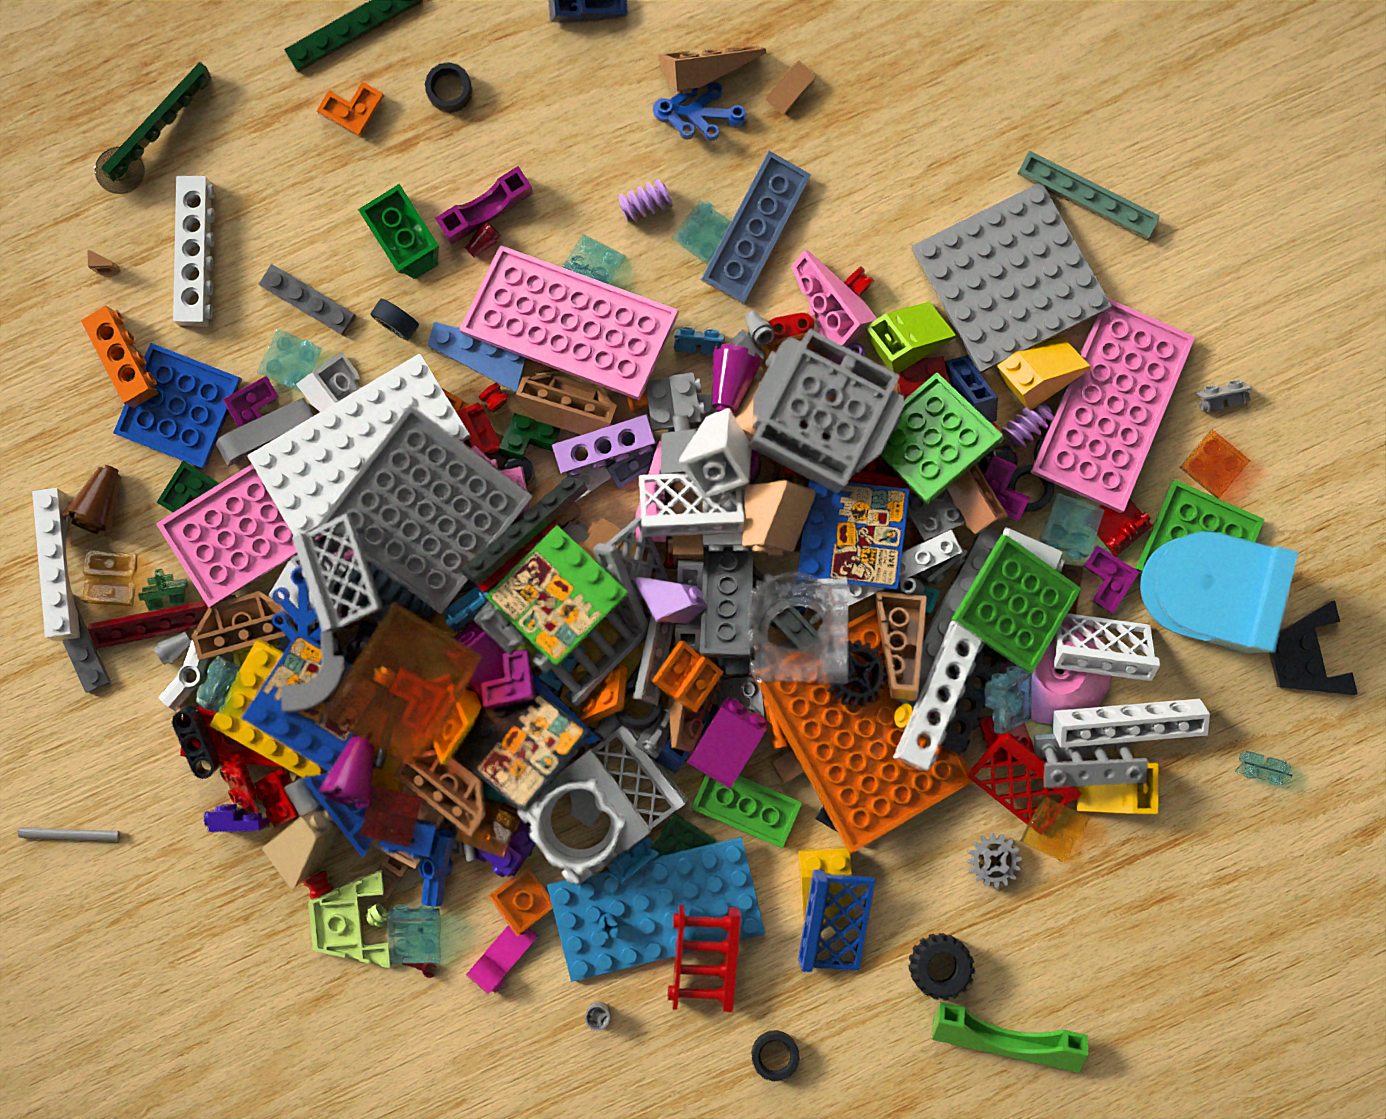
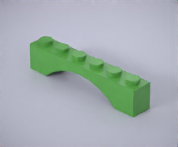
(1055, 1049)

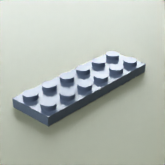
(755, 227)

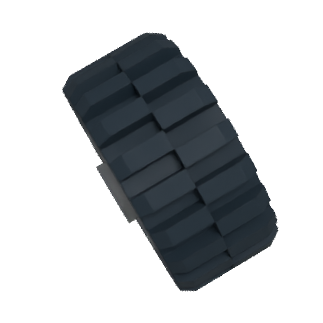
(389, 591)

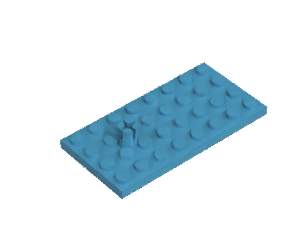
(631, 923)

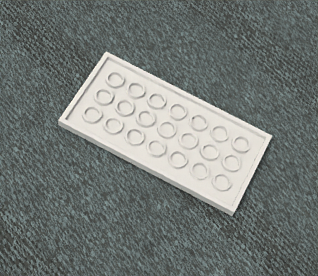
(321, 456)

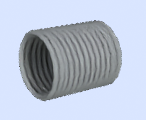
(302, 797)

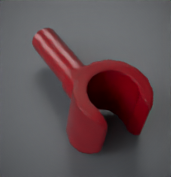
(421, 966)

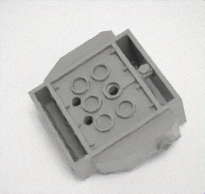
(797, 391)

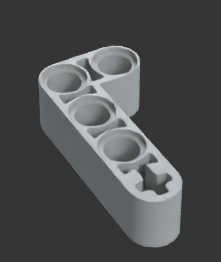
(254, 435)

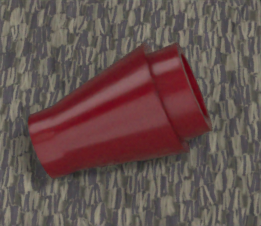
(483, 239)

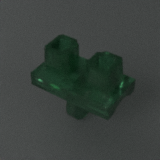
(153, 593)

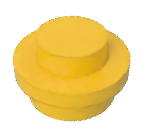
(903, 715)

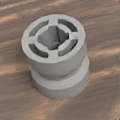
(597, 1020)

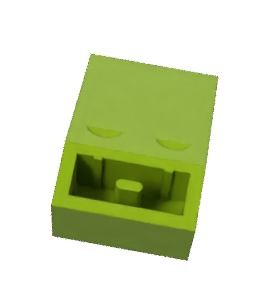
(908, 335)

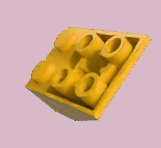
(1122, 798)

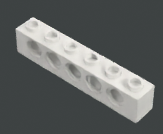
(187, 190)
(914, 561)
(1131, 723)
(908, 748)

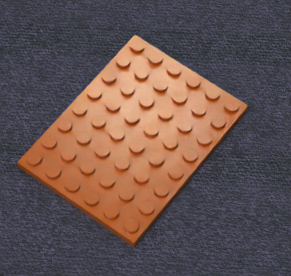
(853, 750)

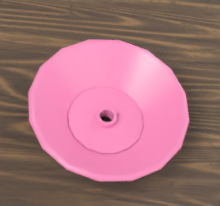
(1063, 690)

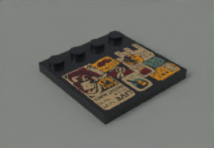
(522, 748)

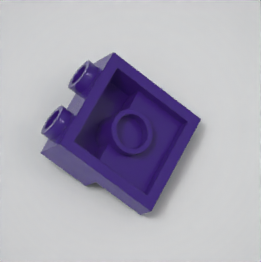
(230, 818)
(515, 855)

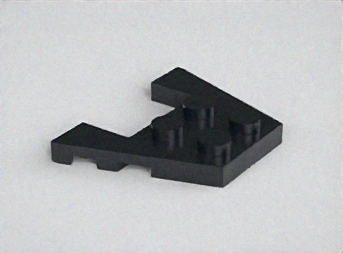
(1298, 655)

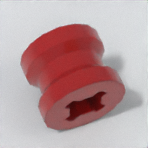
(859, 281)
(494, 397)
(318, 884)

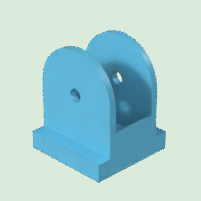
(1219, 590)

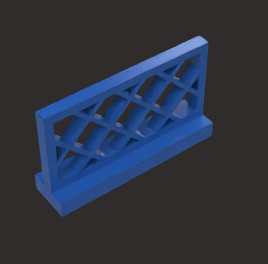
(816, 914)

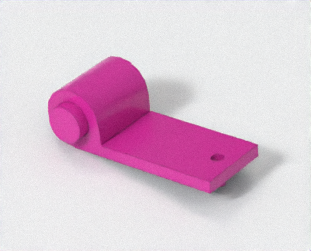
(499, 959)

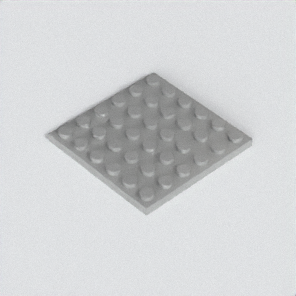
(1010, 277)
(426, 507)

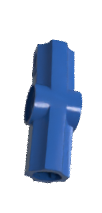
(437, 867)

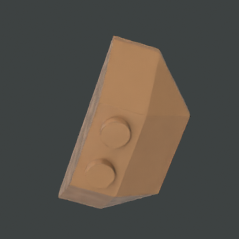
(565, 403)
(237, 624)
(448, 788)

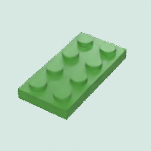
(749, 808)

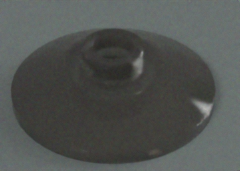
(125, 184)

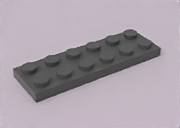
(727, 597)

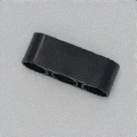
(198, 730)

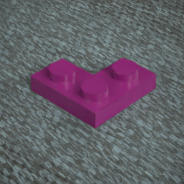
(245, 402)
(998, 477)
(1116, 578)
(516, 685)

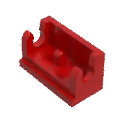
(479, 428)

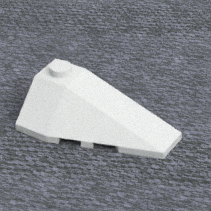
(330, 382)

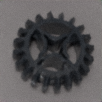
(861, 681)

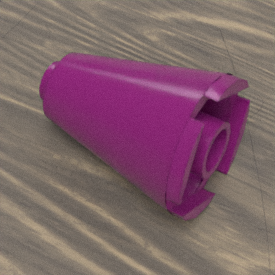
(732, 375)
(352, 774)

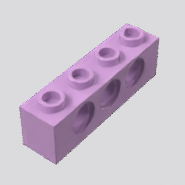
(566, 450)

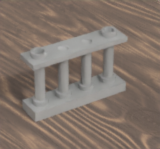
(596, 672)
(1089, 772)

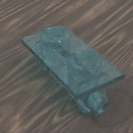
(1274, 771)

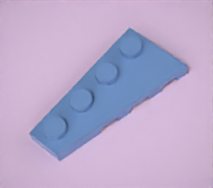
(479, 356)

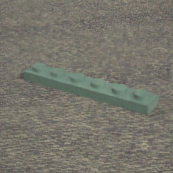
(1088, 195)

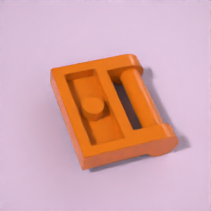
(776, 734)

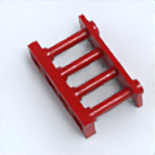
(725, 971)

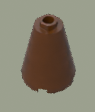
(96, 502)

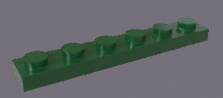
(345, 30)
(151, 128)

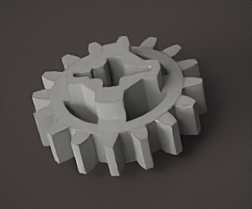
(1000, 851)

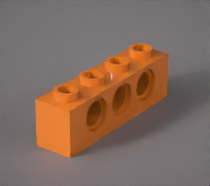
(98, 327)

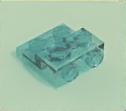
(1071, 526)
(218, 684)
(1010, 698)
(414, 934)

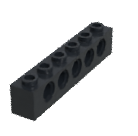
(958, 743)

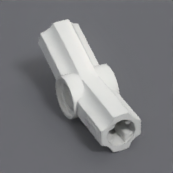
(181, 687)

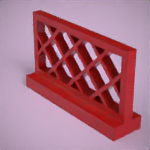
(1031, 762)

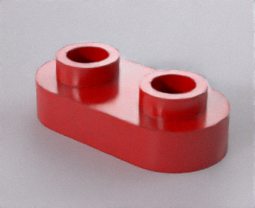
(790, 325)

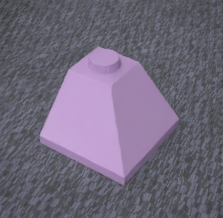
(671, 600)

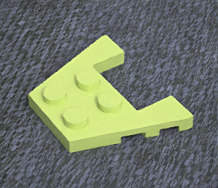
(337, 921)

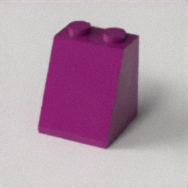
(491, 663)
(728, 742)

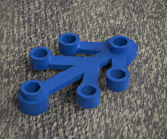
(696, 113)
(300, 615)

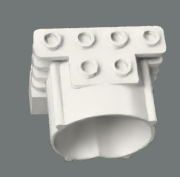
(625, 827)

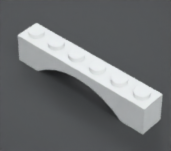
(57, 599)

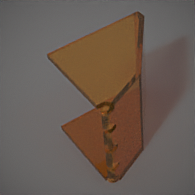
(403, 685)

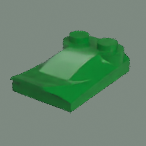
(401, 232)

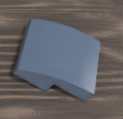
(629, 469)

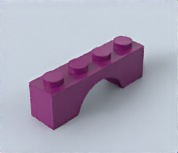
(502, 196)

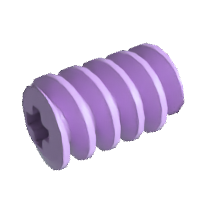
(645, 200)
(1026, 425)

